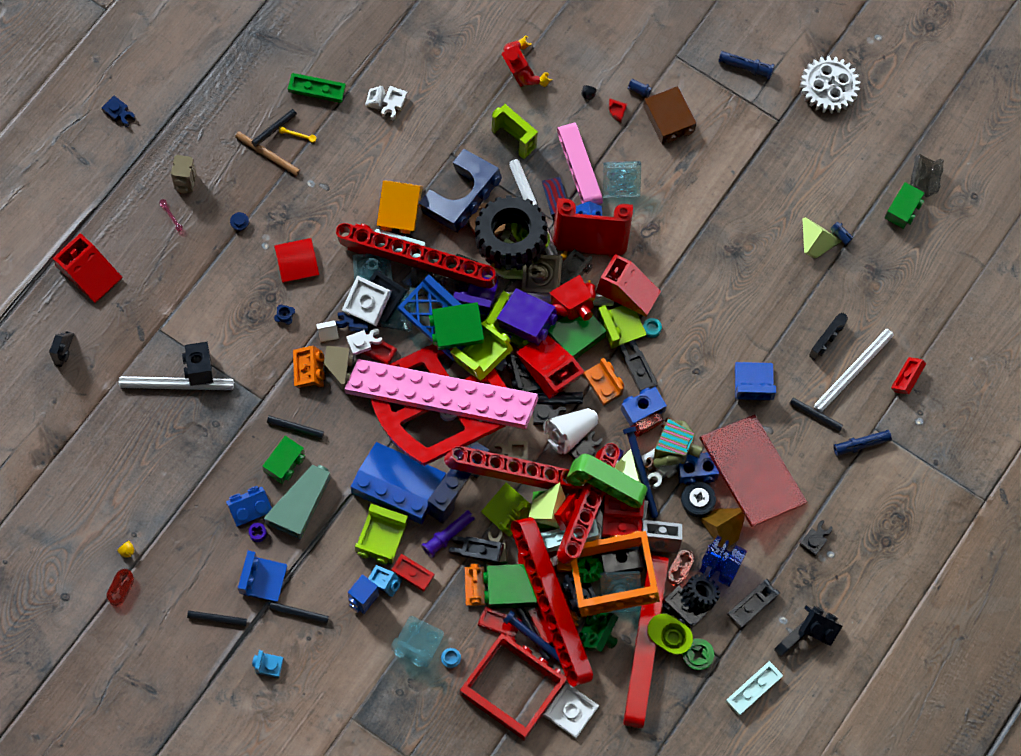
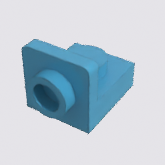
(385, 580)
(267, 664)

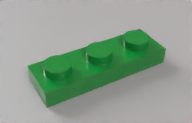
(316, 87)

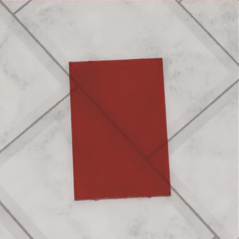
(753, 470)

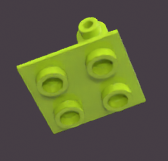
(506, 507)

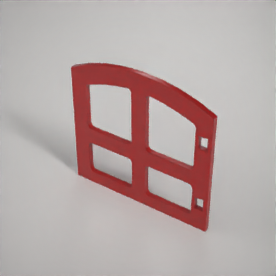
(392, 421)

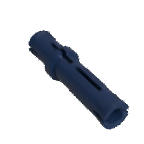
(854, 445)

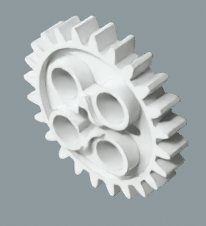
(822, 97)

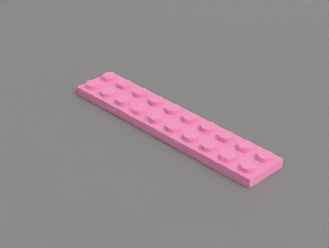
(442, 393)

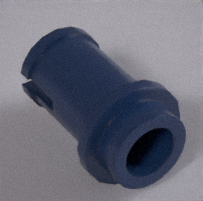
(639, 88)
(841, 233)

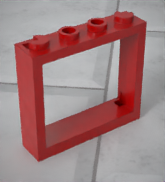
(525, 654)

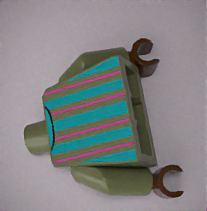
(674, 445)

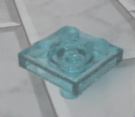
(621, 179)
(366, 264)
(619, 582)

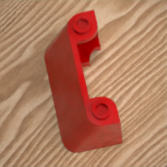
(591, 232)

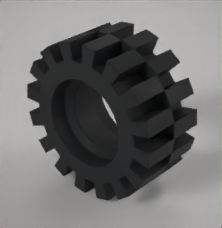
(706, 587)

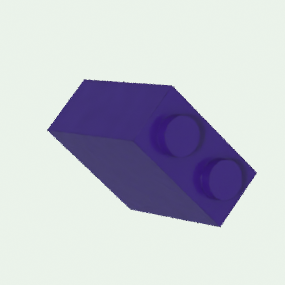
(527, 317)

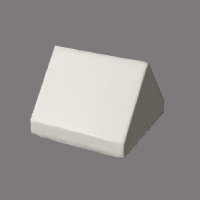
(376, 97)
(327, 331)

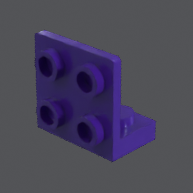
(478, 294)

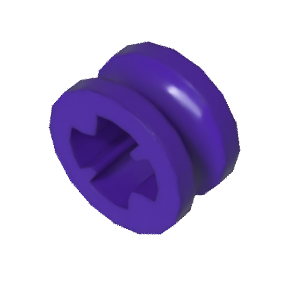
(257, 538)

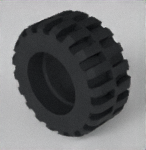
(511, 211)

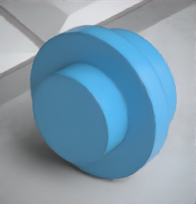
(450, 657)

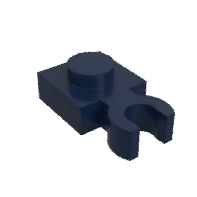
(117, 109)
(353, 322)

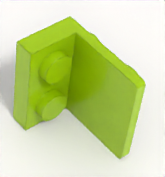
(621, 325)

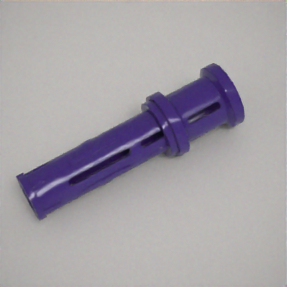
(441, 538)

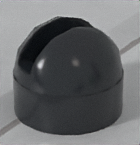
(588, 92)

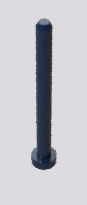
(641, 469)
(531, 635)

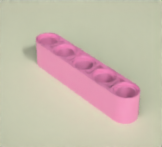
(579, 164)

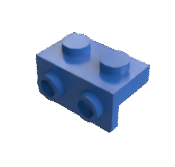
(249, 505)

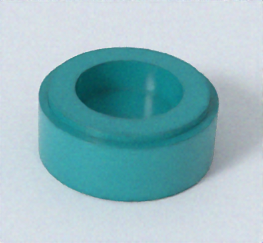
(652, 327)

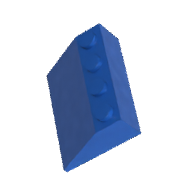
(396, 482)

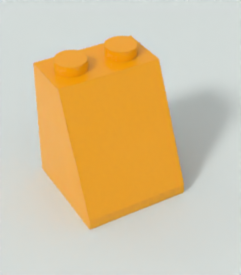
(399, 206)

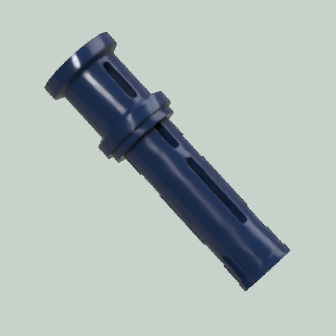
(755, 67)

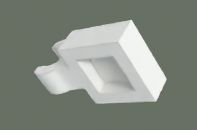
(661, 473)

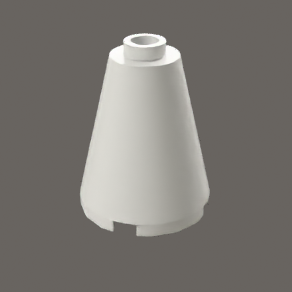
(569, 429)

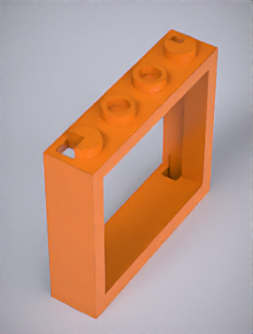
(622, 599)

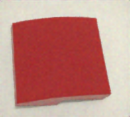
(296, 260)
(620, 518)

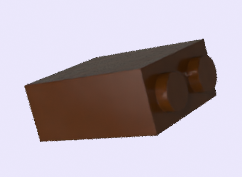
(669, 115)

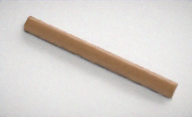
(267, 153)

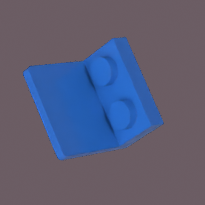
(754, 381)
(261, 578)

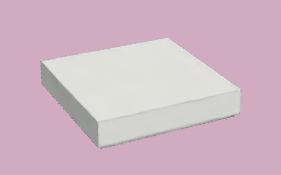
(366, 300)
(571, 710)

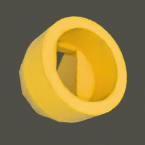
(126, 550)

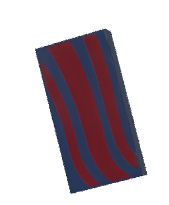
(553, 190)

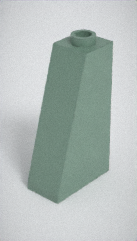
(300, 502)

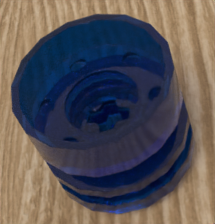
(723, 561)

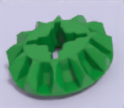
(595, 565)
(707, 654)

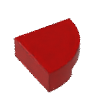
(617, 109)

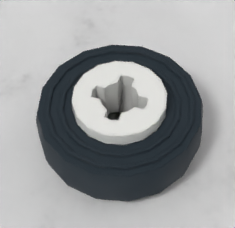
(697, 506)

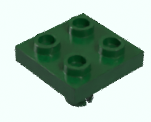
(597, 632)

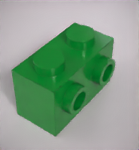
(904, 205)
(284, 460)

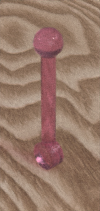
(163, 203)

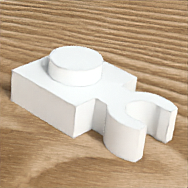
(393, 100)
(361, 342)

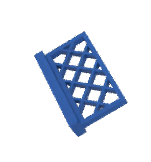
(439, 295)

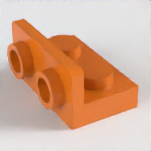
(308, 367)
(604, 382)

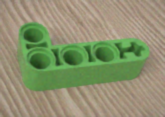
(607, 479)

